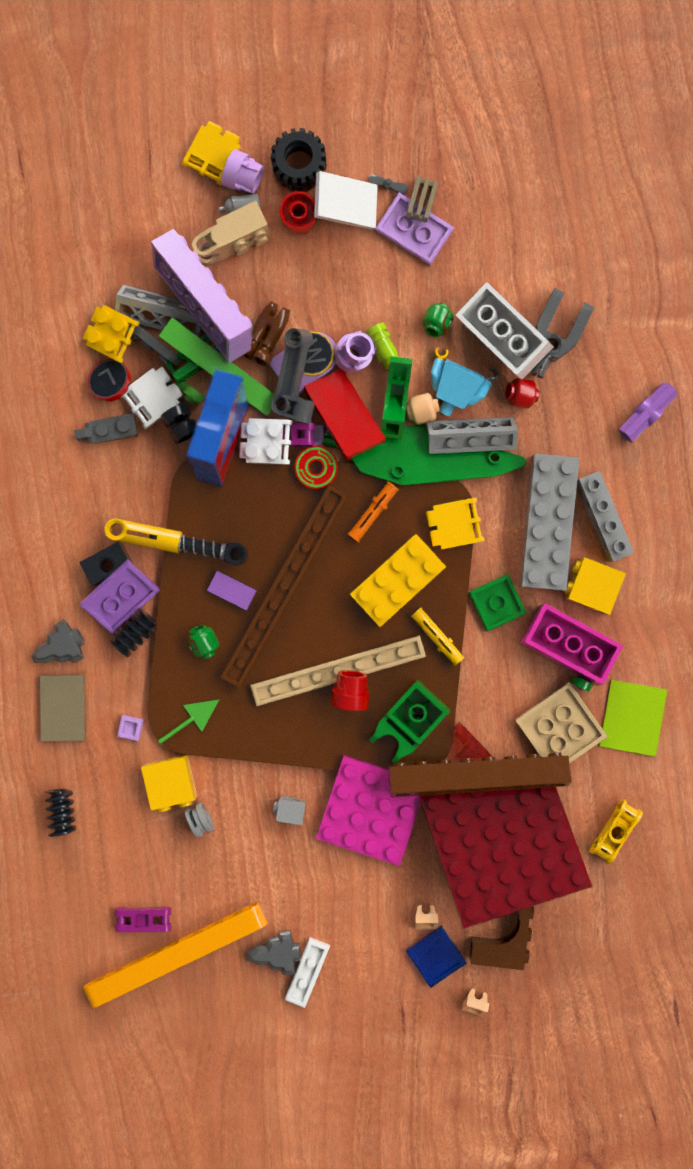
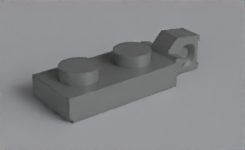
(151, 343)
(108, 429)

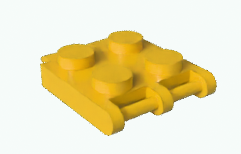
(211, 151)
(109, 332)
(454, 524)

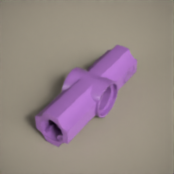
(648, 412)

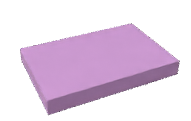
(414, 236)

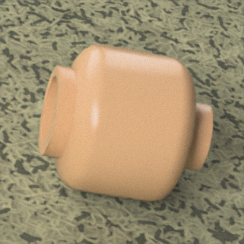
(422, 408)

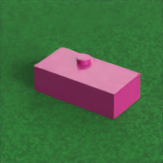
(571, 644)

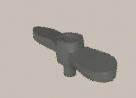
(388, 184)

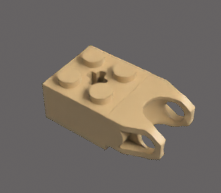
(233, 234)

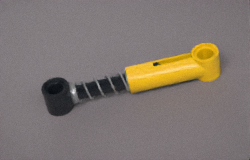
(173, 541)

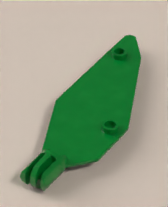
(409, 462)

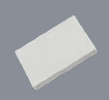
(345, 200)

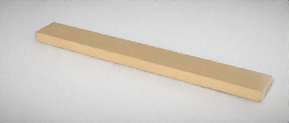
(326, 673)

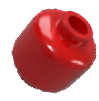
(522, 393)

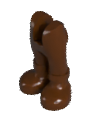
(264, 323)

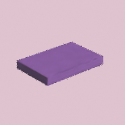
(119, 596)

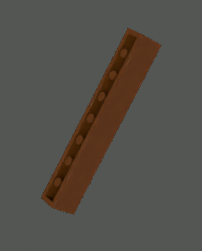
(479, 775)

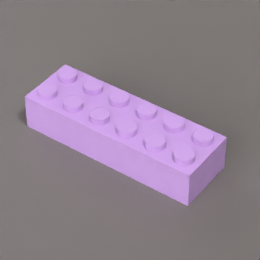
(202, 295)

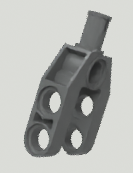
(562, 346)

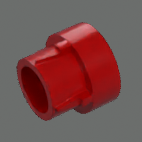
(296, 201)
(350, 691)

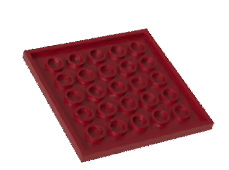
(504, 850)

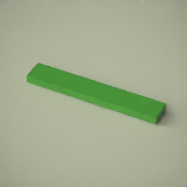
(211, 360)

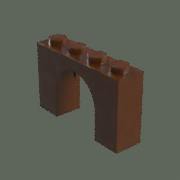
(507, 951)

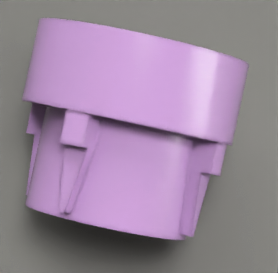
(242, 172)
(346, 360)

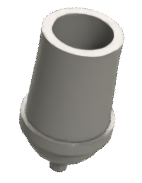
(236, 202)

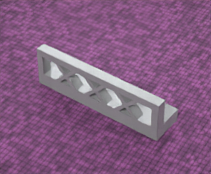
(156, 304)
(472, 437)

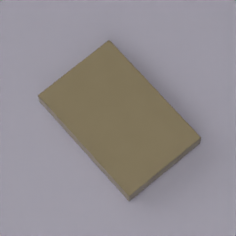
(62, 708)

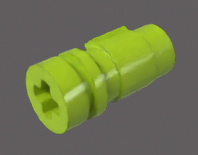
(382, 343)

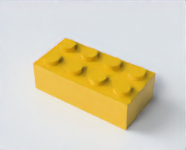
(398, 580)

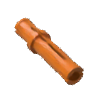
(388, 490)

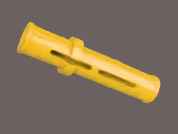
(455, 657)

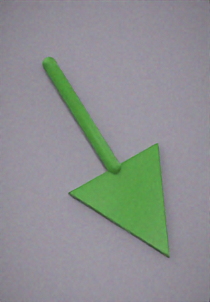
(199, 714)

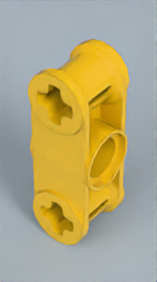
(618, 819)

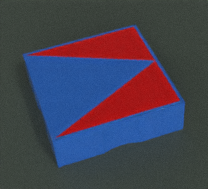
(218, 428)

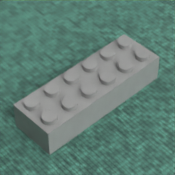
(549, 522)

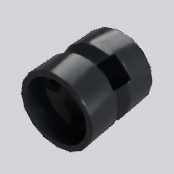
(183, 430)

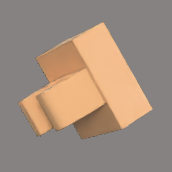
(426, 921)
(474, 1005)

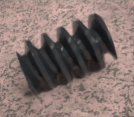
(134, 633)
(61, 812)

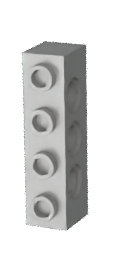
(604, 517)

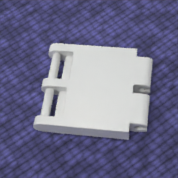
(153, 396)
(265, 441)

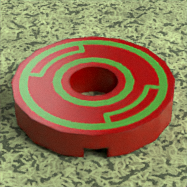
(306, 458)

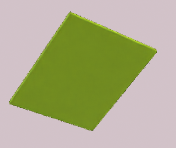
(633, 717)

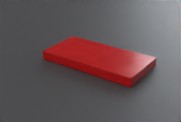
(344, 414)

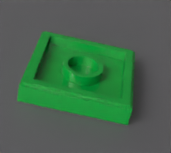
(497, 602)

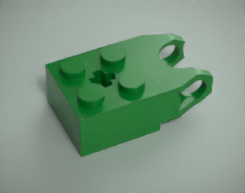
(407, 727)

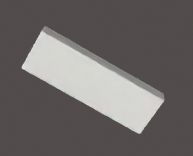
(307, 972)

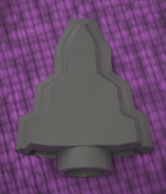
(60, 645)
(277, 953)

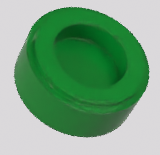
(581, 683)

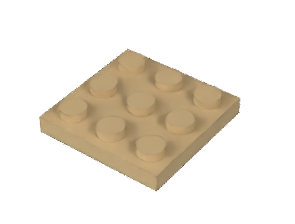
(561, 725)

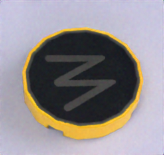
(319, 355)

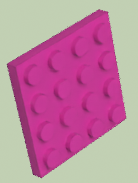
(364, 814)

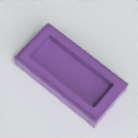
(231, 590)

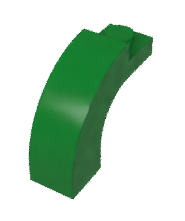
(396, 397)

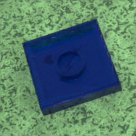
(436, 956)

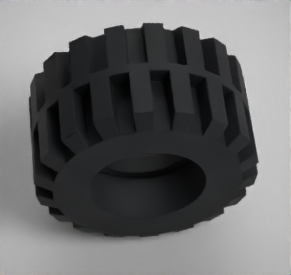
(292, 143)

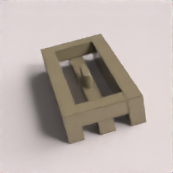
(426, 184)

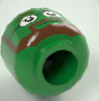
(437, 320)
(202, 641)

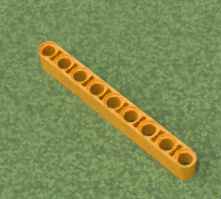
(174, 955)

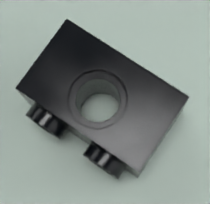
(93, 565)

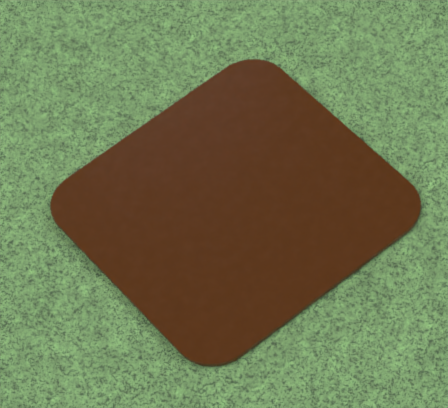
(321, 623)

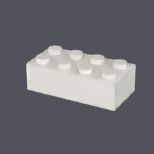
(504, 330)

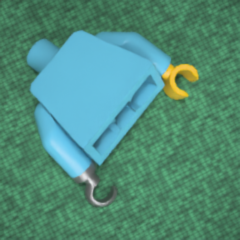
(458, 384)

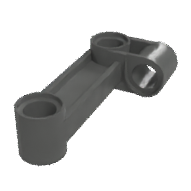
(291, 377)

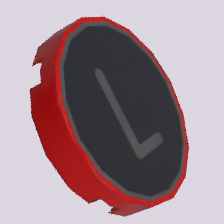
(109, 380)

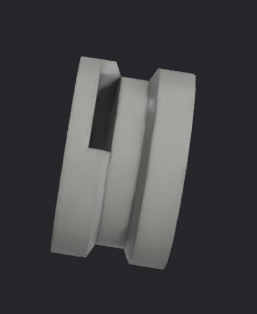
(199, 820)

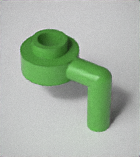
(191, 394)

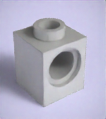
(289, 810)

